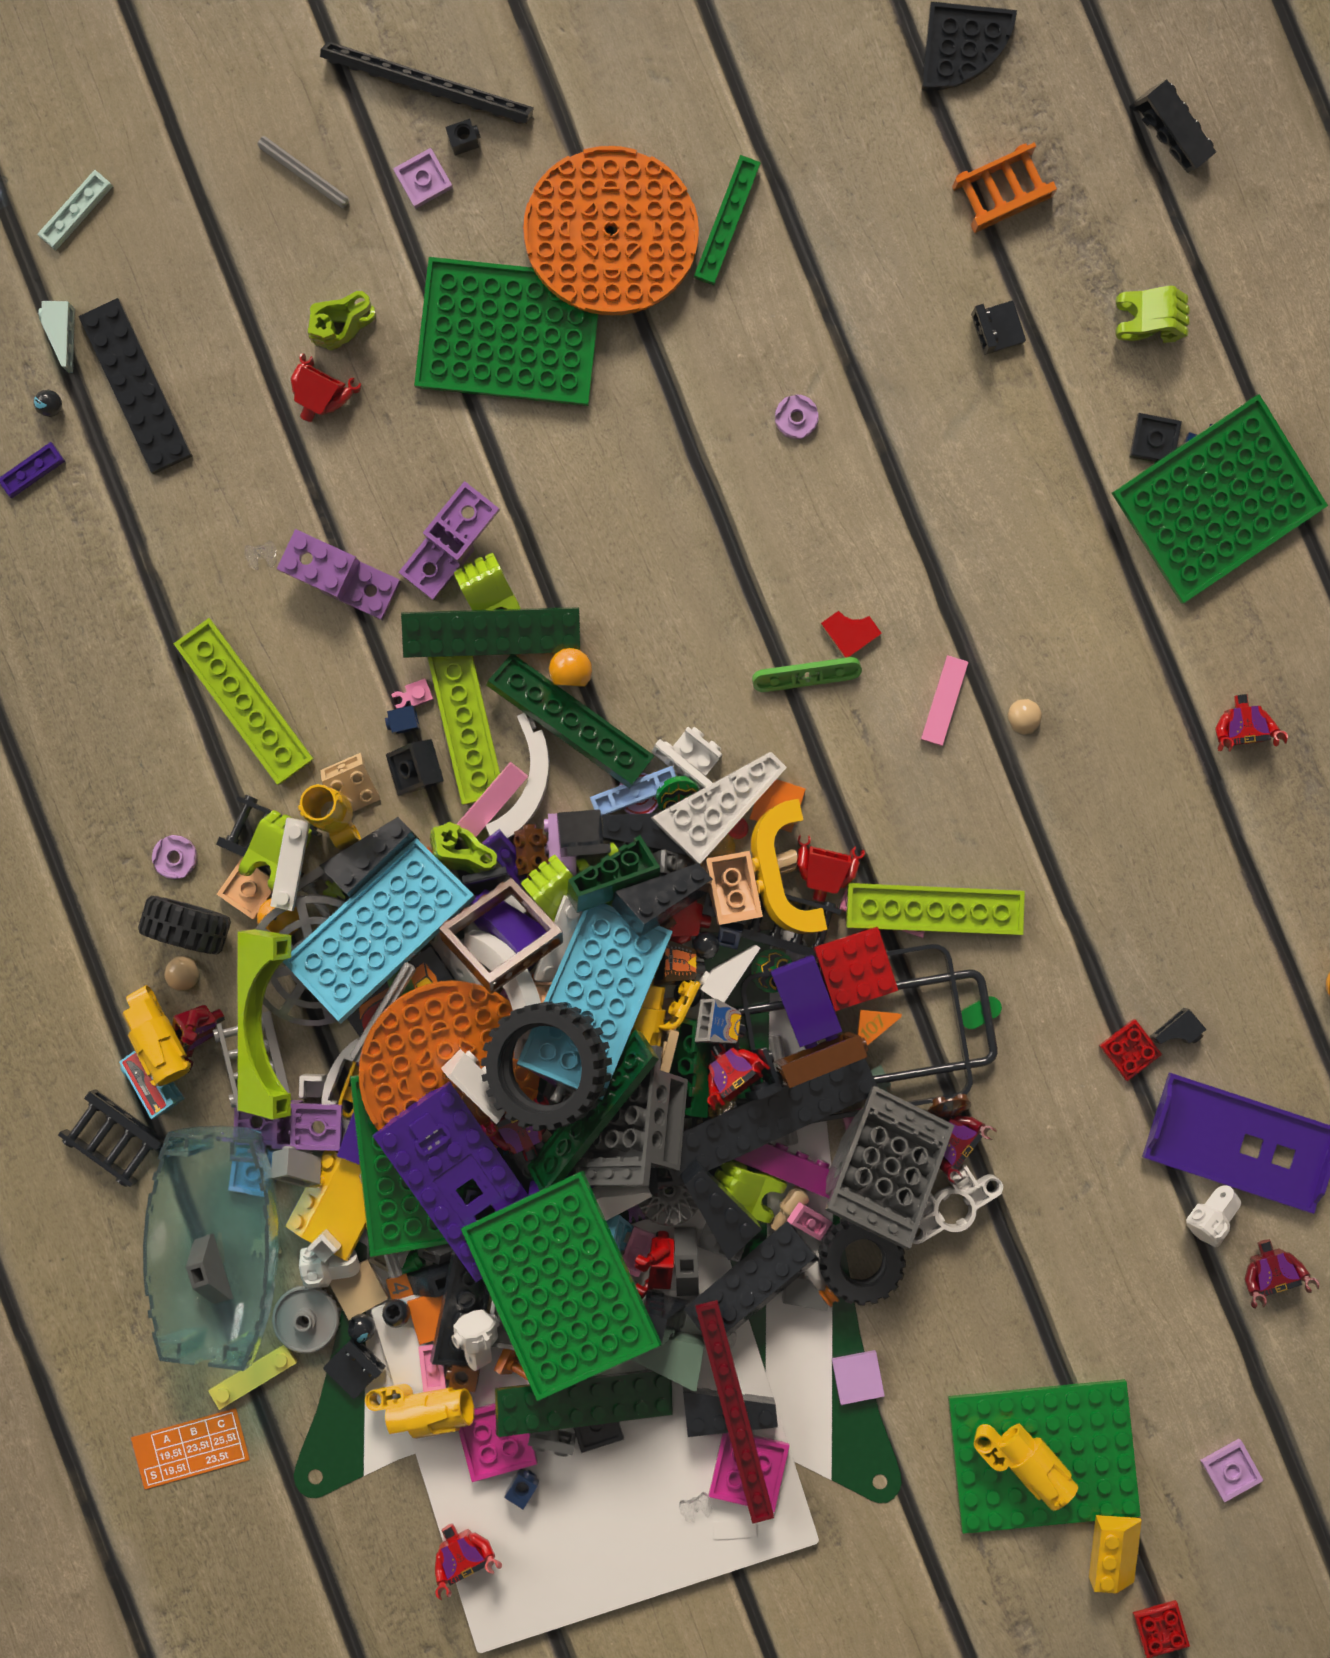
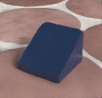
(730, 935)

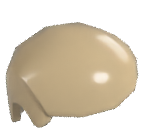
(1024, 716)
(181, 973)

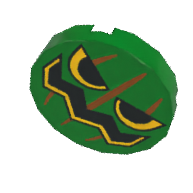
(674, 791)
(768, 961)

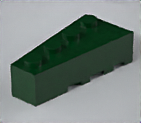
(621, 870)
(692, 1063)

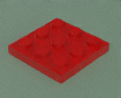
(855, 968)

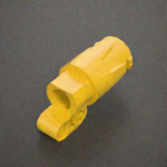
(338, 823)
(651, 1015)
(154, 1038)
(423, 1412)
(1030, 1461)

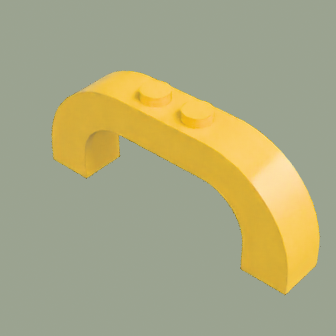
(768, 874)

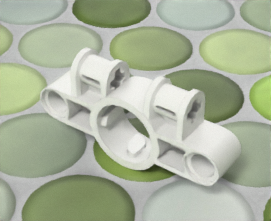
(974, 1195)

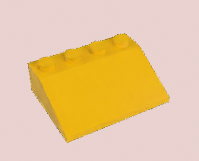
(332, 1205)

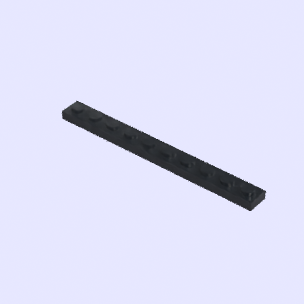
(427, 82)

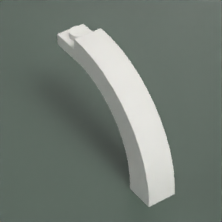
(536, 785)
(520, 990)

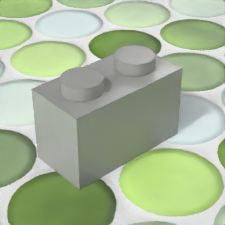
(296, 1167)

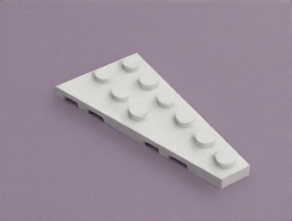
(709, 814)

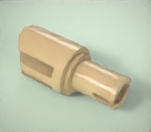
(787, 862)
(788, 1204)

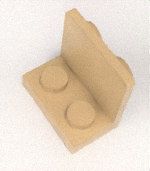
(352, 781)

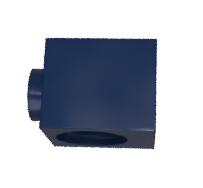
(402, 720)
(519, 1497)

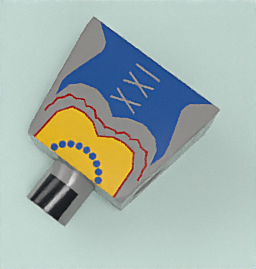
(718, 1023)

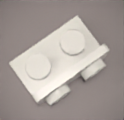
(697, 750)

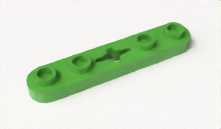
(819, 673)

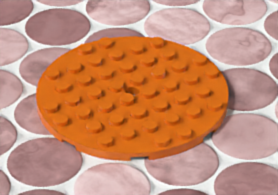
(620, 190)
(420, 1036)

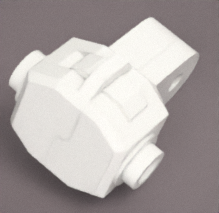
(1212, 1219)
(320, 1274)
(476, 1335)

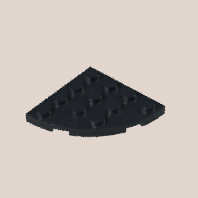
(963, 42)

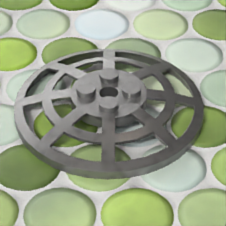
(304, 922)

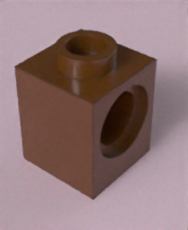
(469, 1384)

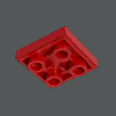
(1130, 1050)
(1161, 1629)

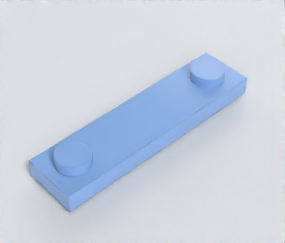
(622, 796)

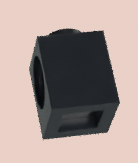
(463, 145)

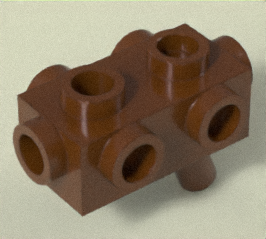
(529, 849)

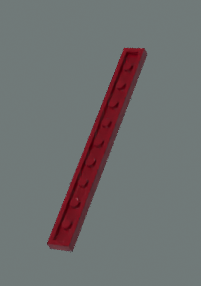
(734, 1411)

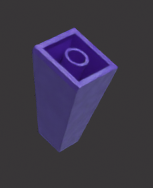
(509, 926)

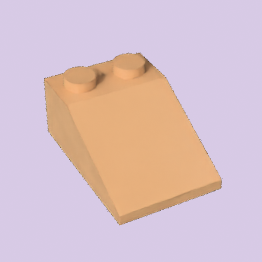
(733, 887)

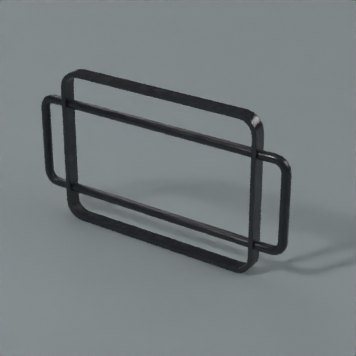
(950, 977)

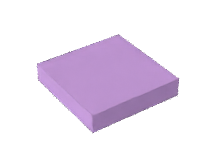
(422, 178)
(858, 1377)
(1231, 1470)

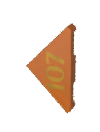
(874, 1023)

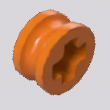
(828, 1295)

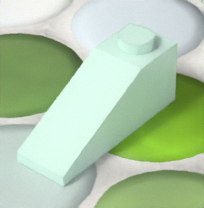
(58, 323)

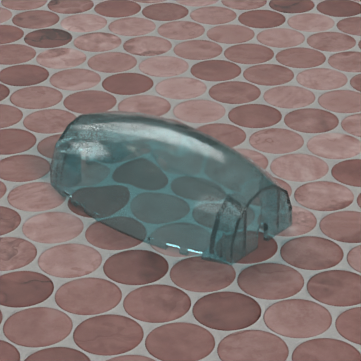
(192, 1202)

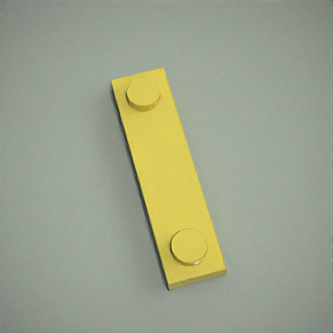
(252, 1377)

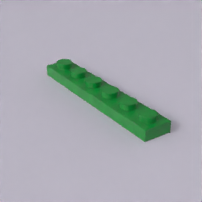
(727, 220)

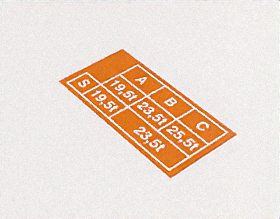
(190, 1448)

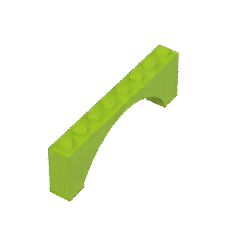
(258, 1086)

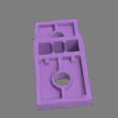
(449, 540)
(338, 574)
(298, 1128)

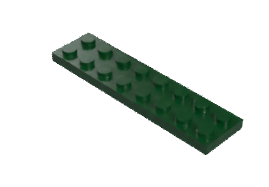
(490, 632)
(570, 720)
(572, 1141)
(586, 1403)

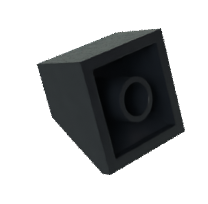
(414, 767)

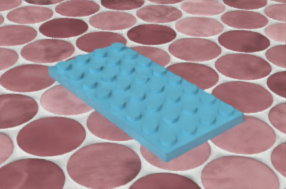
(378, 930)
(607, 978)

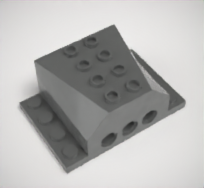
(641, 1134)
(887, 1167)

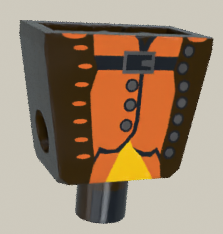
(678, 965)

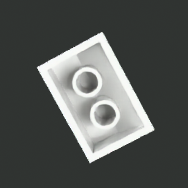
(467, 1076)

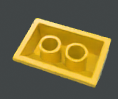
(1114, 1553)

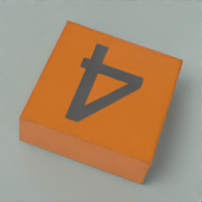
(399, 1287)

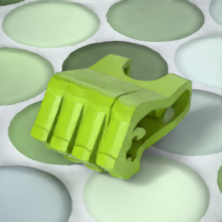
(344, 310)
(1154, 311)
(486, 585)
(443, 843)
(266, 846)
(548, 885)
(750, 1187)

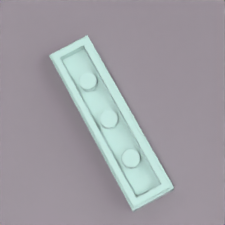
(75, 210)

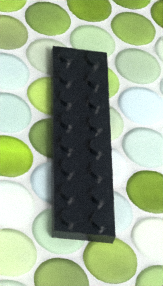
(135, 386)
(459, 1298)

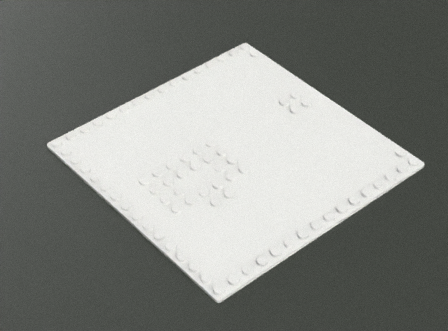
(603, 1519)

